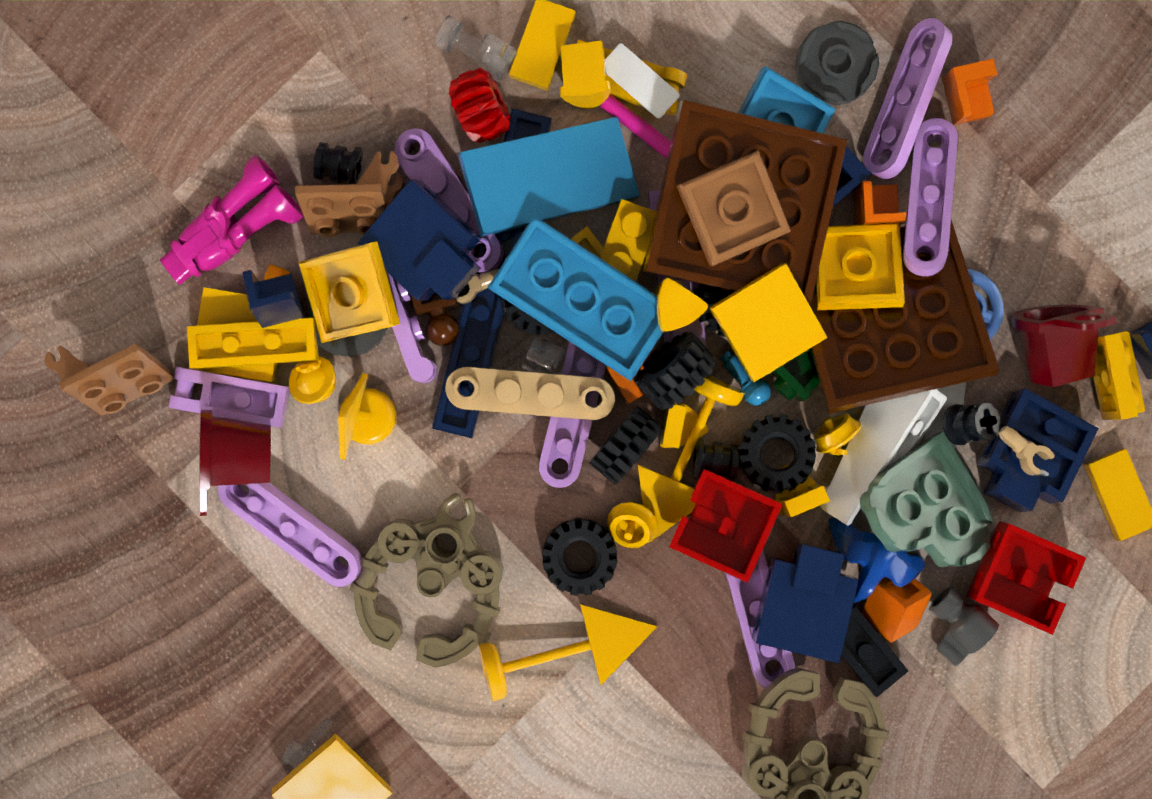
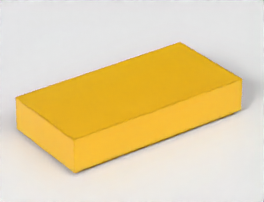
(540, 44)
(1120, 494)

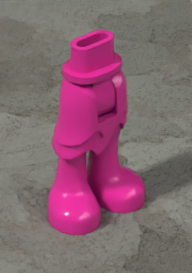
(217, 235)

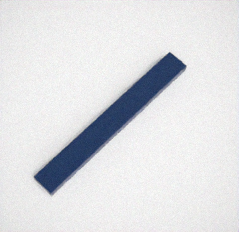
(483, 316)

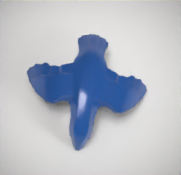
(874, 558)

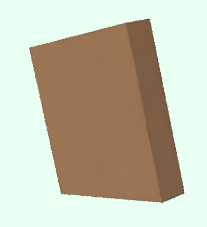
(733, 208)

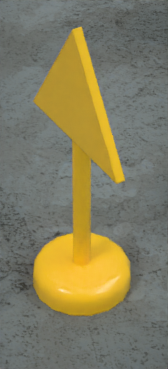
(365, 417)
(668, 496)
(610, 640)

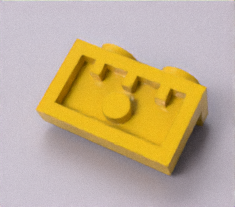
(1117, 378)

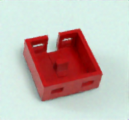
(726, 526)
(1020, 575)

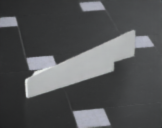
(885, 436)

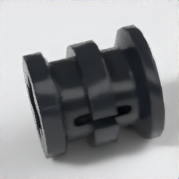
(338, 163)
(971, 423)
(715, 459)

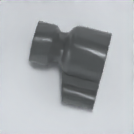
(968, 628)

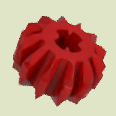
(479, 105)

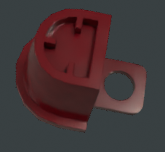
(1061, 341)
(231, 453)

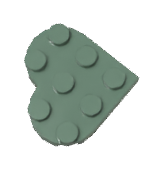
(929, 505)

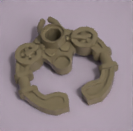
(436, 568)
(808, 764)

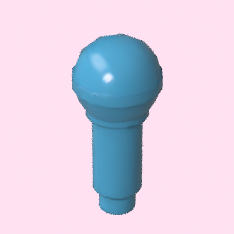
(756, 392)

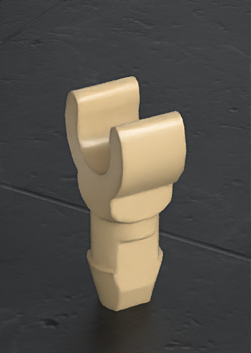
(477, 284)
(1024, 450)

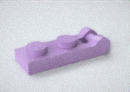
(408, 335)
(231, 397)

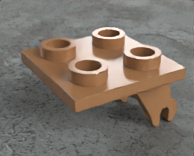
(350, 207)
(112, 381)

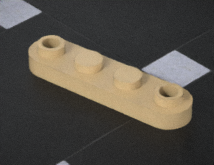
(530, 393)

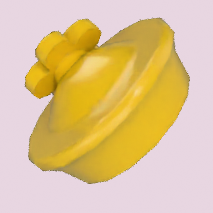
(312, 381)
(836, 433)
(632, 524)

